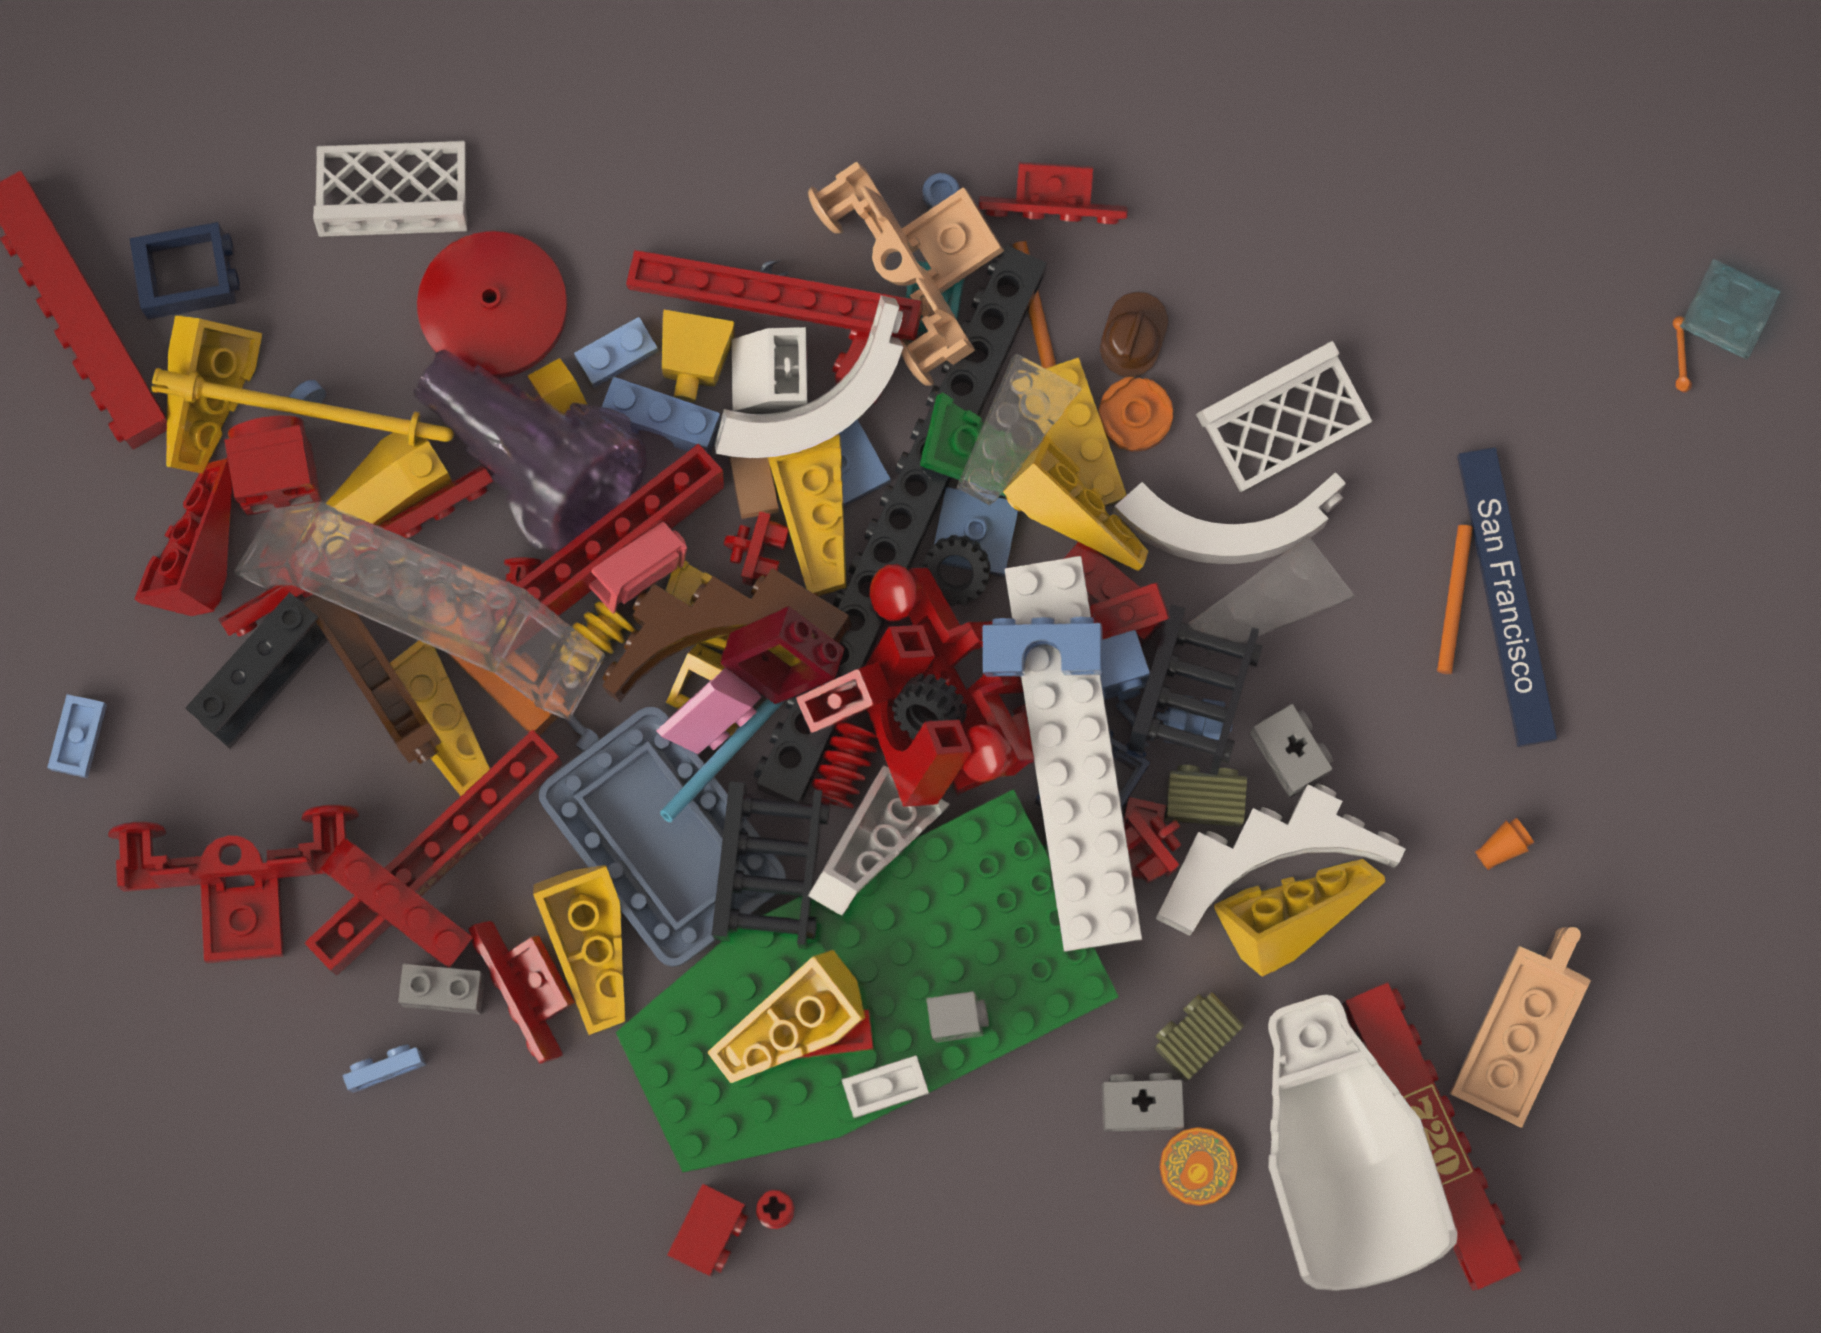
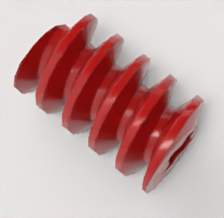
(844, 764)

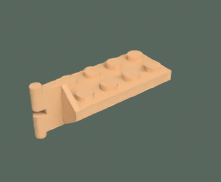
(1522, 1030)

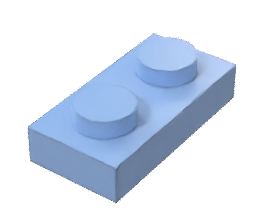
(616, 352)
(77, 736)
(367, 1073)

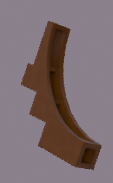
(716, 612)
(376, 679)

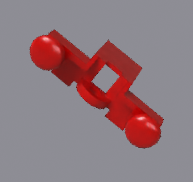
(989, 728)
(235, 920)

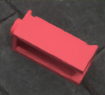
(638, 566)

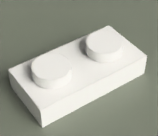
(885, 1086)

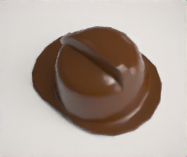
(1133, 334)

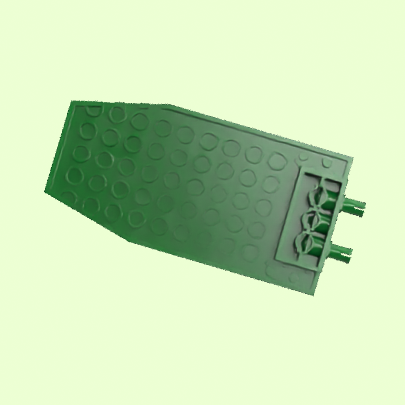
(942, 919)

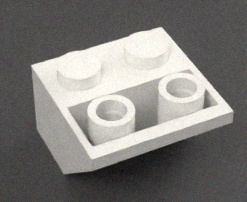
(769, 371)

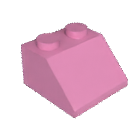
(710, 712)

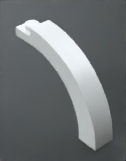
(828, 415)
(1226, 543)

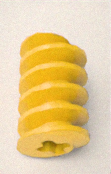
(603, 628)

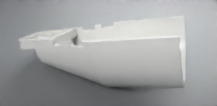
(1349, 1157)

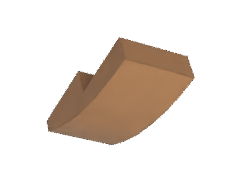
(753, 486)

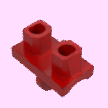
(765, 533)
(1159, 859)

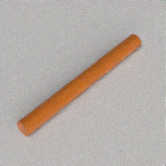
(1038, 322)
(1454, 599)

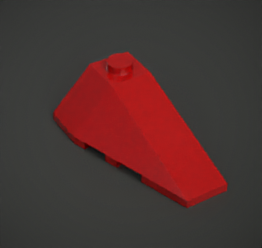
(194, 562)

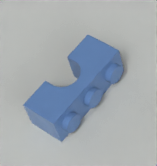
(664, 415)
(1009, 644)

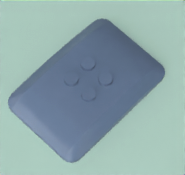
(661, 869)

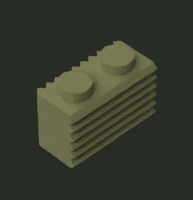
(1206, 797)
(1197, 1036)

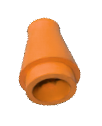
(1506, 843)

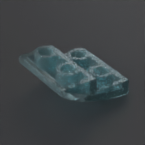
(1730, 309)

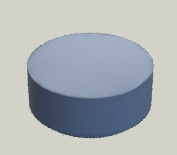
(938, 188)
(309, 391)

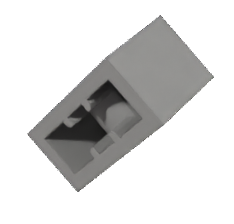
(1292, 771)
(441, 989)
(957, 1016)
(1163, 1114)

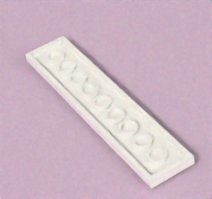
(1074, 768)

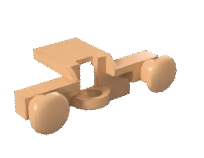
(951, 239)

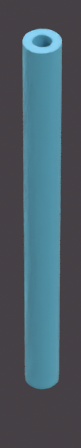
(718, 760)

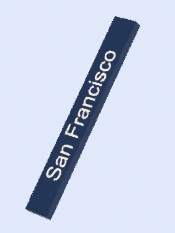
(1507, 597)

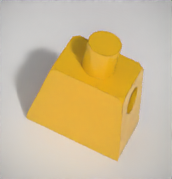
(694, 351)

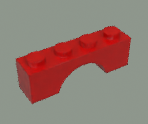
(396, 903)

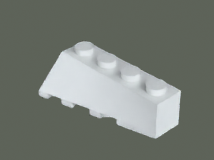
(871, 842)

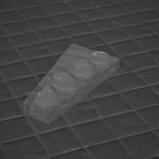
(1018, 419)
(1278, 595)

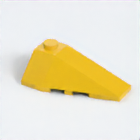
(221, 357)
(391, 479)
(1056, 497)
(1284, 921)
(585, 930)
(799, 1017)

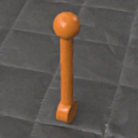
(1682, 383)

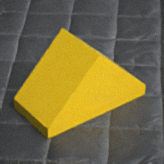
(557, 385)

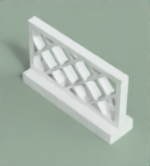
(383, 216)
(1270, 387)

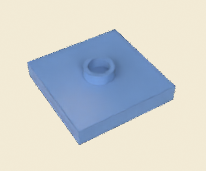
(860, 465)
(985, 523)

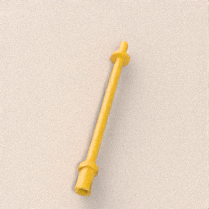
(194, 387)

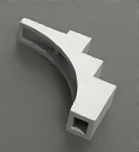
(1263, 839)

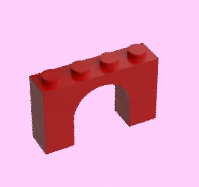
(932, 760)

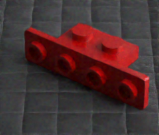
(1053, 190)
(528, 985)

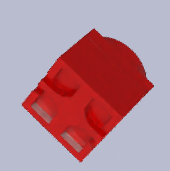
(271, 464)

